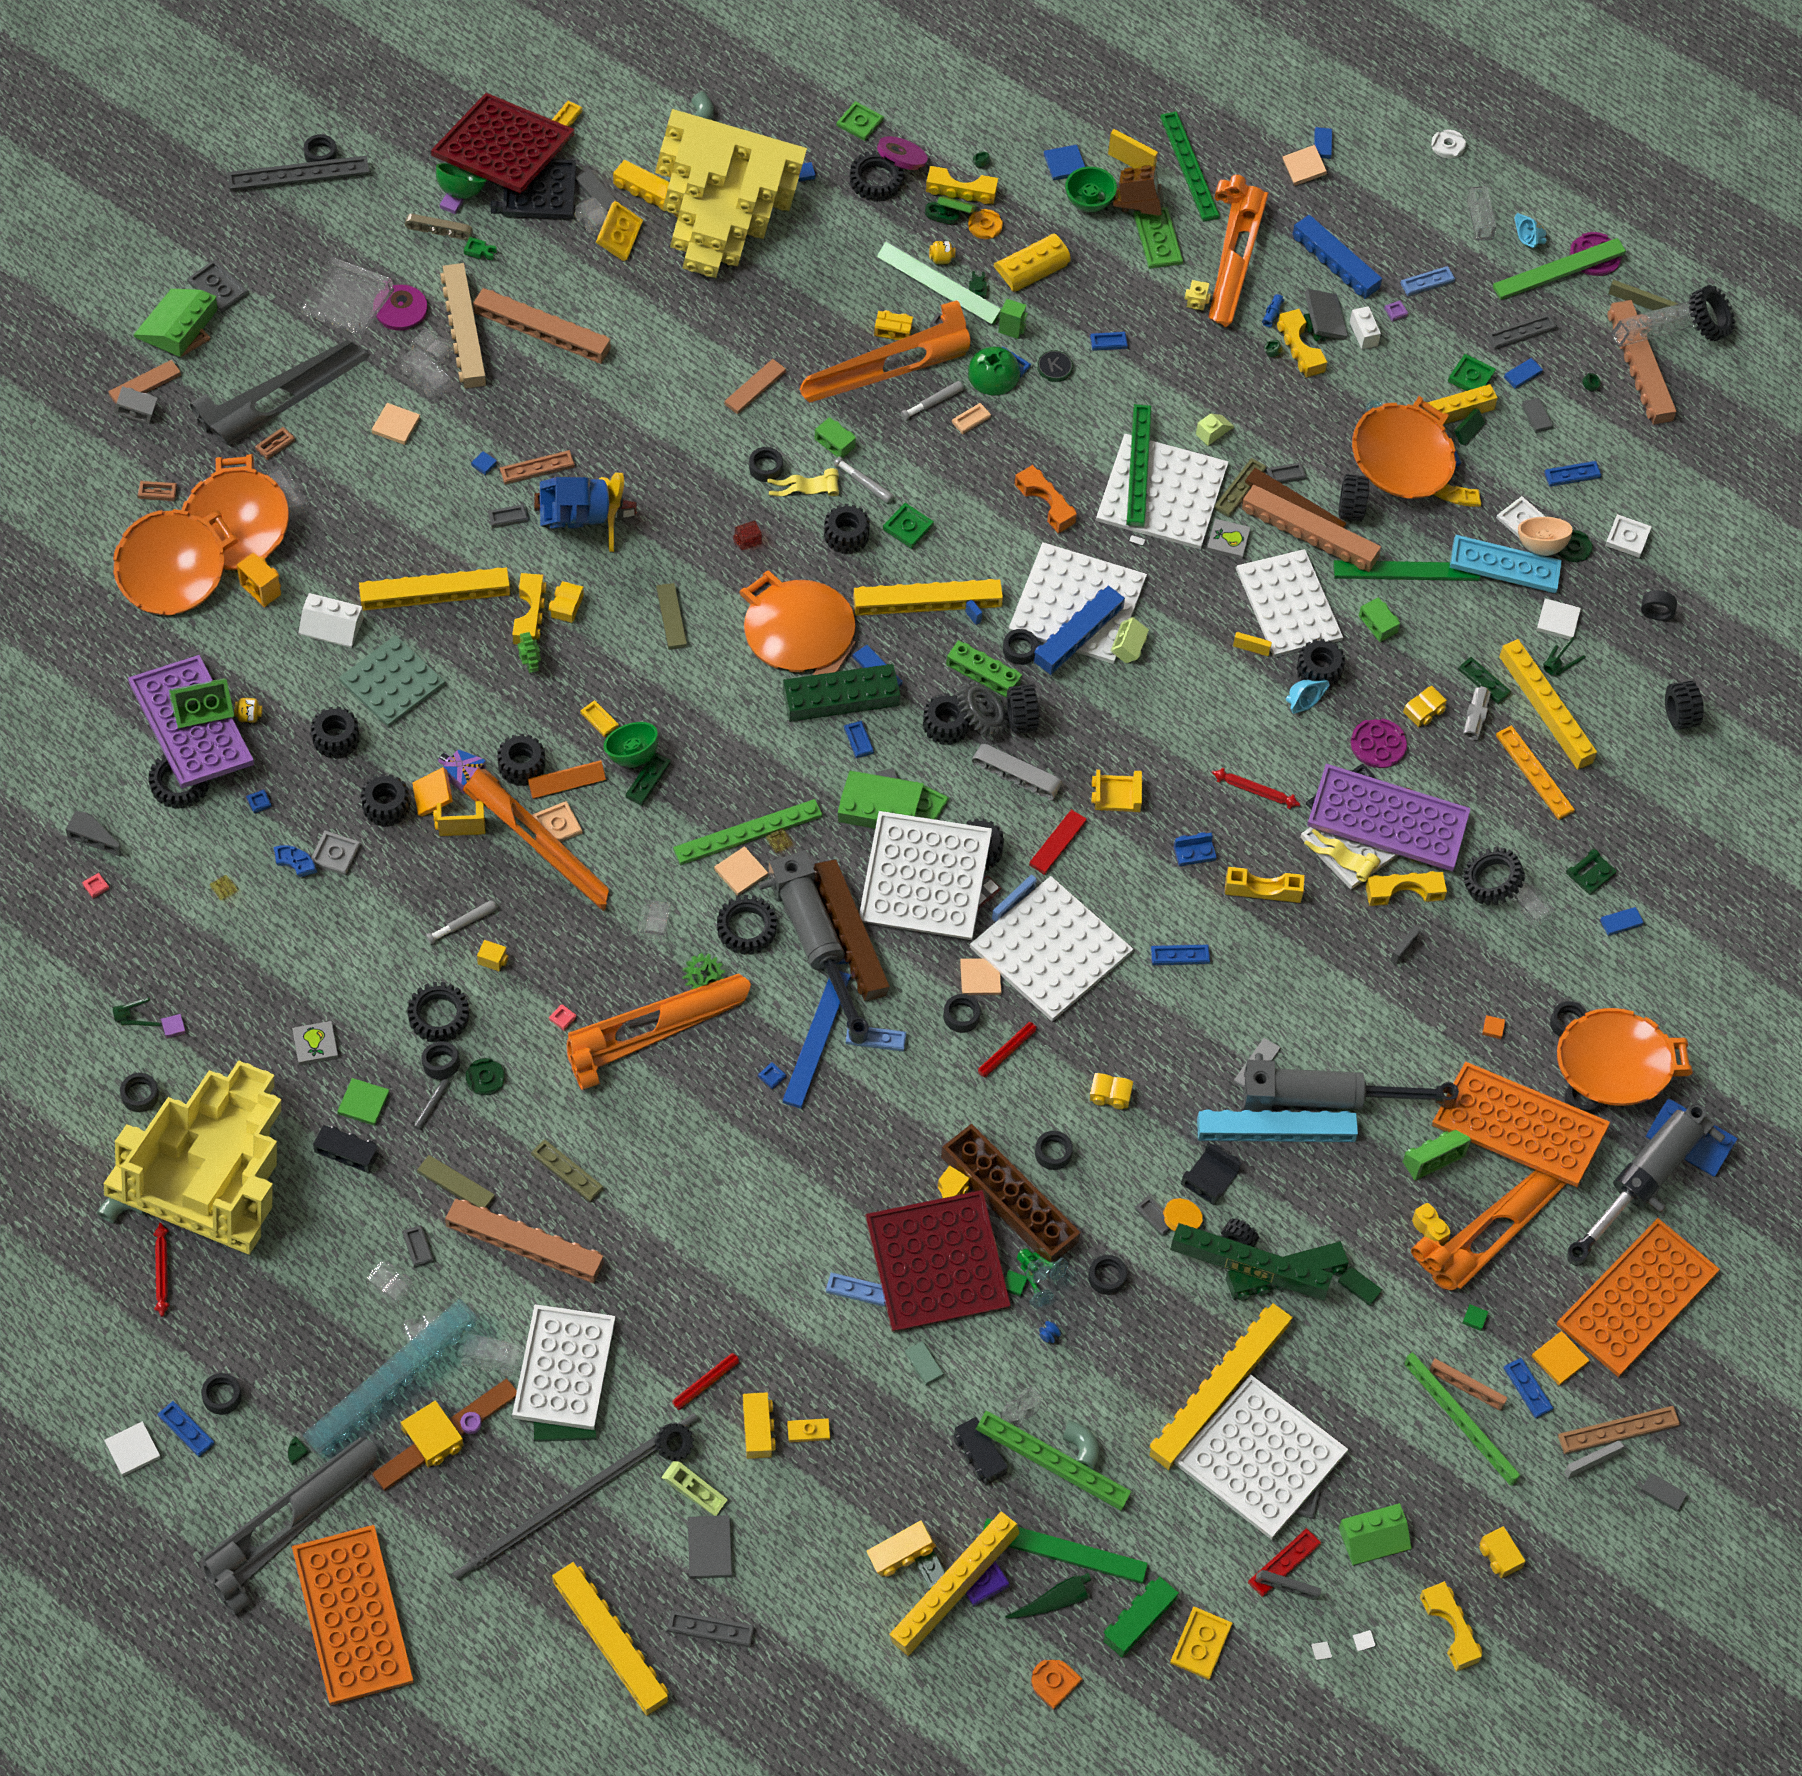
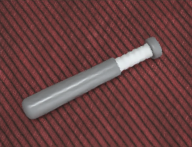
(938, 397)
(872, 486)
(470, 917)

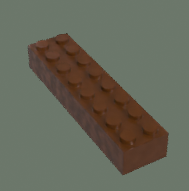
(1011, 1194)

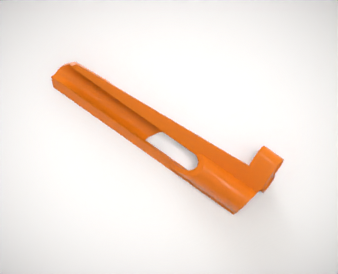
(940, 342)
(1455, 1263)

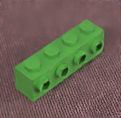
(982, 668)

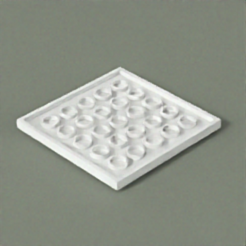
(1178, 496)
(1062, 585)
(925, 875)
(1051, 948)
(1261, 1456)

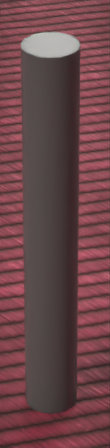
(431, 1104)

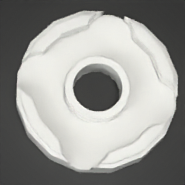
(1448, 151)

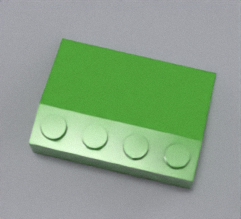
(178, 320)
(869, 793)

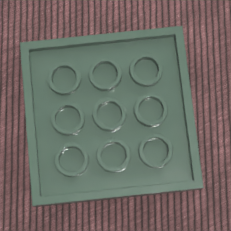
(391, 681)

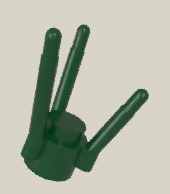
(1553, 665)
(122, 1013)

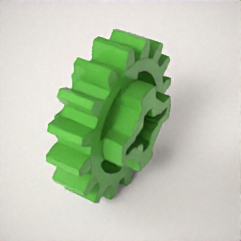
(529, 652)
(706, 967)

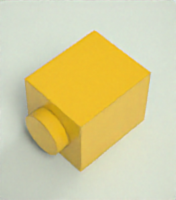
(492, 955)

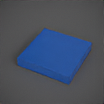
(1063, 161)

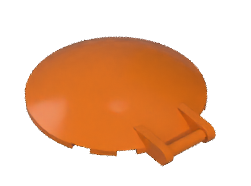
(1405, 449)
(249, 506)
(171, 560)
(797, 623)
(1619, 1057)

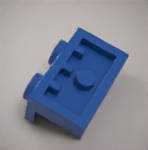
(1194, 849)

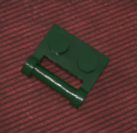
(1595, 876)

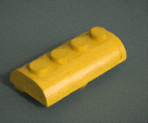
(1033, 262)

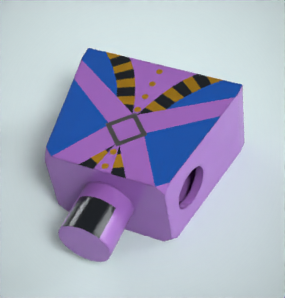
(461, 767)

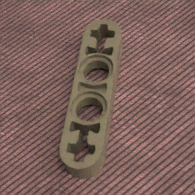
(422, 223)

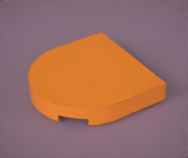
(1054, 1681)

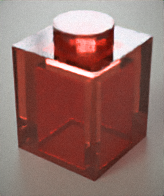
(747, 535)

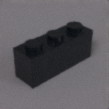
(346, 1148)
(980, 1452)

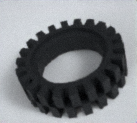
(875, 191)
(1701, 315)
(163, 795)
(1491, 858)
(748, 905)
(438, 992)

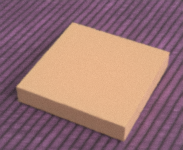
(1304, 165)
(395, 423)
(559, 821)
(741, 871)
(979, 977)

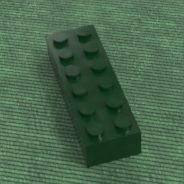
(841, 692)

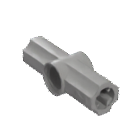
(1476, 713)

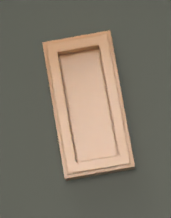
(971, 418)

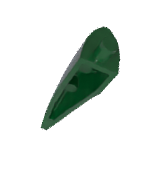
(1060, 1596)

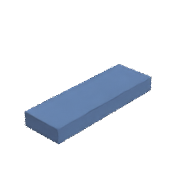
(1427, 281)
(1014, 898)
(881, 1039)
(855, 1289)

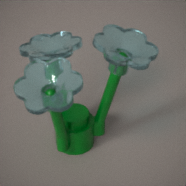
(1036, 1269)

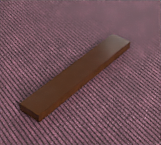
(1271, 485)

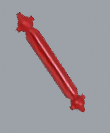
(1256, 788)
(161, 1269)

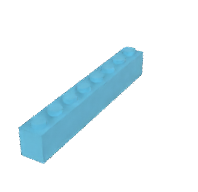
(1277, 1126)

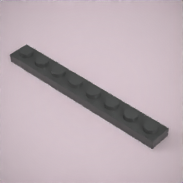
(298, 173)

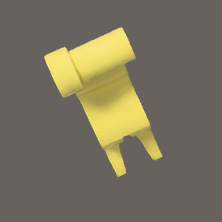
(824, 483)
(1345, 858)

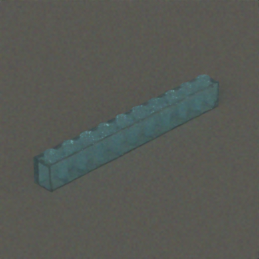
(390, 1377)

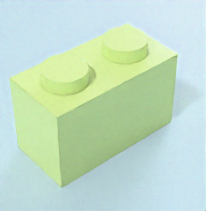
(1129, 640)

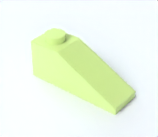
(694, 1488)

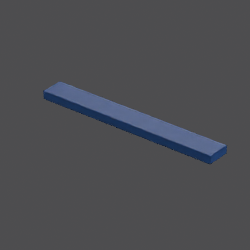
(814, 1045)

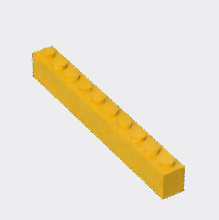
(1220, 1386)

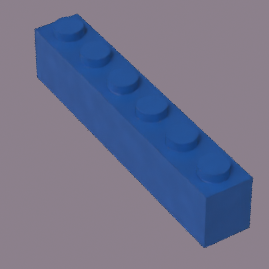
(1337, 256)
(1079, 629)

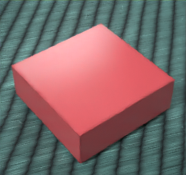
(95, 885)
(562, 1017)

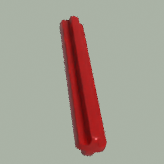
(1007, 1049)
(705, 1381)

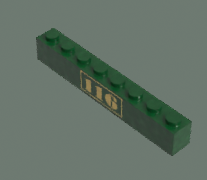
(1251, 1261)

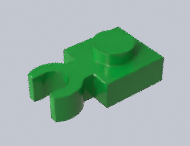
(477, 248)

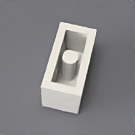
(1365, 327)

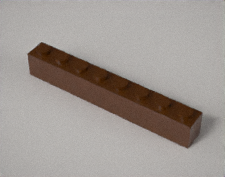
(850, 931)

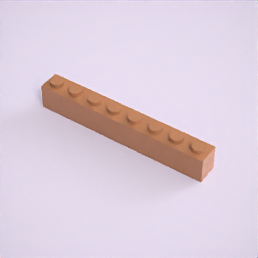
(542, 325)
(1644, 370)
(1311, 528)
(524, 1240)

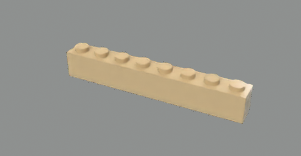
(464, 326)

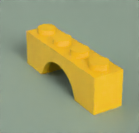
(980, 190)
(1310, 360)
(530, 590)
(1428, 885)
(1284, 888)
(953, 1183)
(1440, 1602)

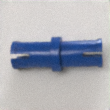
(1273, 310)

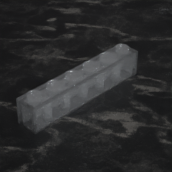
(1653, 324)

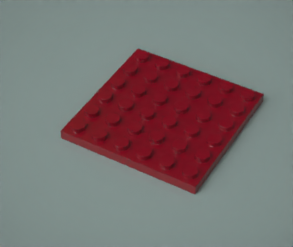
(502, 142)
(937, 1261)

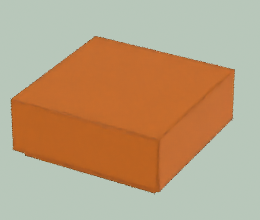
(1493, 1027)

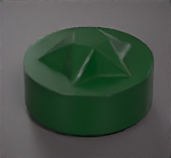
(981, 159)
(1273, 348)
(1591, 382)

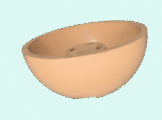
(1544, 535)

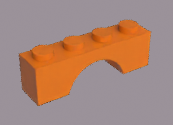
(1032, 483)

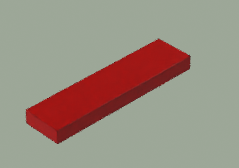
(1057, 842)
(1287, 1559)

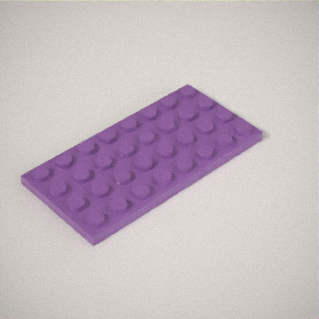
(195, 750)
(1389, 817)

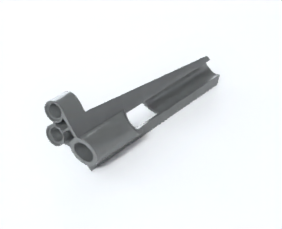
(239, 416)
(237, 1560)

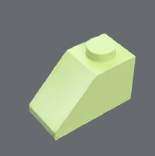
(1212, 428)

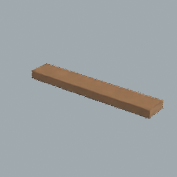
(1618, 1430)

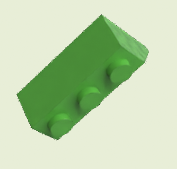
(201, 703)
(1436, 1153)
(1375, 1534)

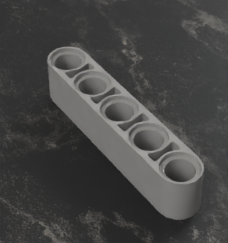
(1017, 771)

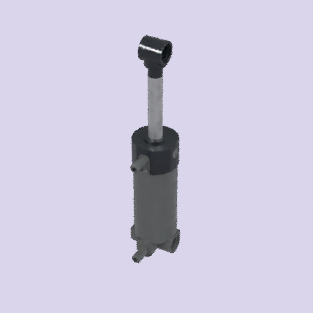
(1650, 1169)

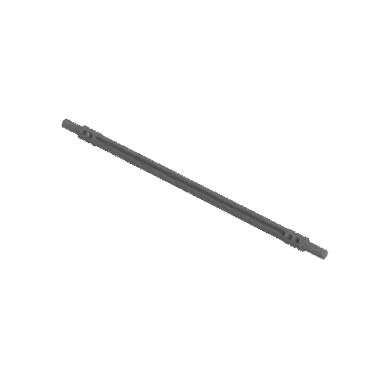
(565, 1503)

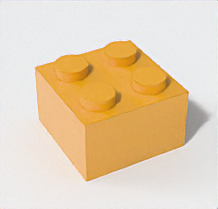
(259, 579)

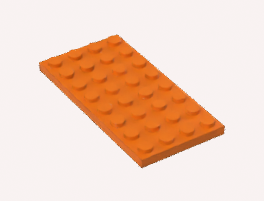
(1523, 1124)
(1637, 1297)
(352, 1615)

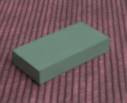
(924, 1363)

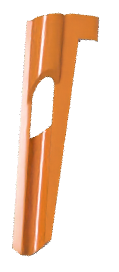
(1245, 215)
(486, 788)
(597, 1046)

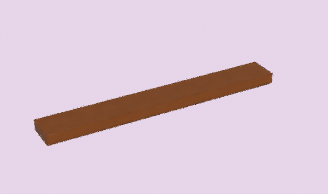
(412, 1458)

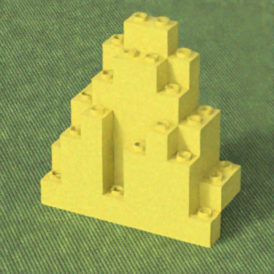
(723, 187)
(205, 1159)

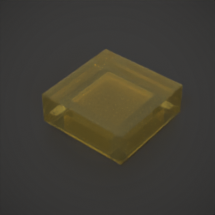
(778, 840)
(223, 887)

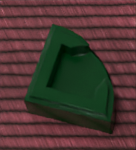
(296, 1450)

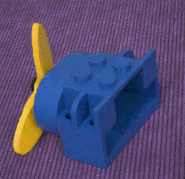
(581, 502)

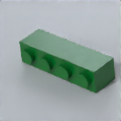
(1140, 1617)

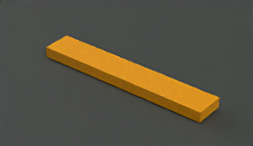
(1535, 772)

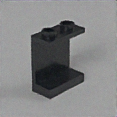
(1212, 1173)

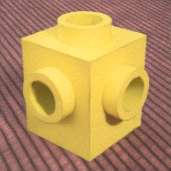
(1197, 295)

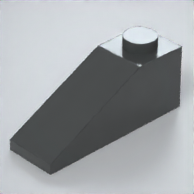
(89, 831)

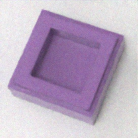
(451, 204)
(1396, 310)
(173, 1026)

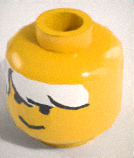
(941, 252)
(248, 710)

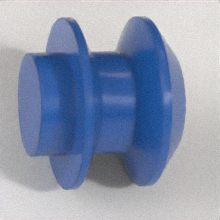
(1047, 1334)

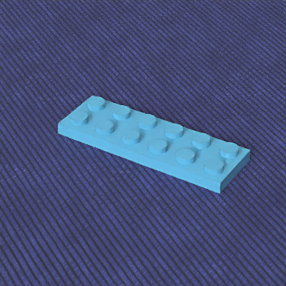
(1505, 563)

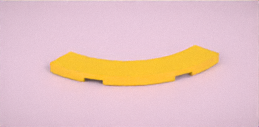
(1460, 495)

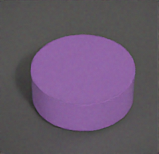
(471, 1423)

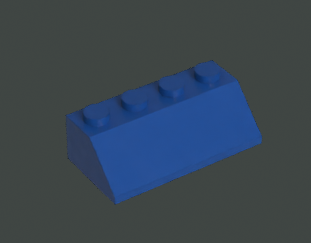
(1708, 1153)

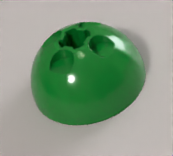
(458, 182)
(1090, 189)
(994, 371)
(632, 744)

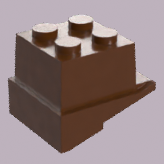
(1139, 190)

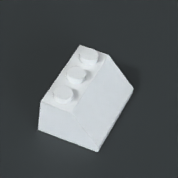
(330, 620)

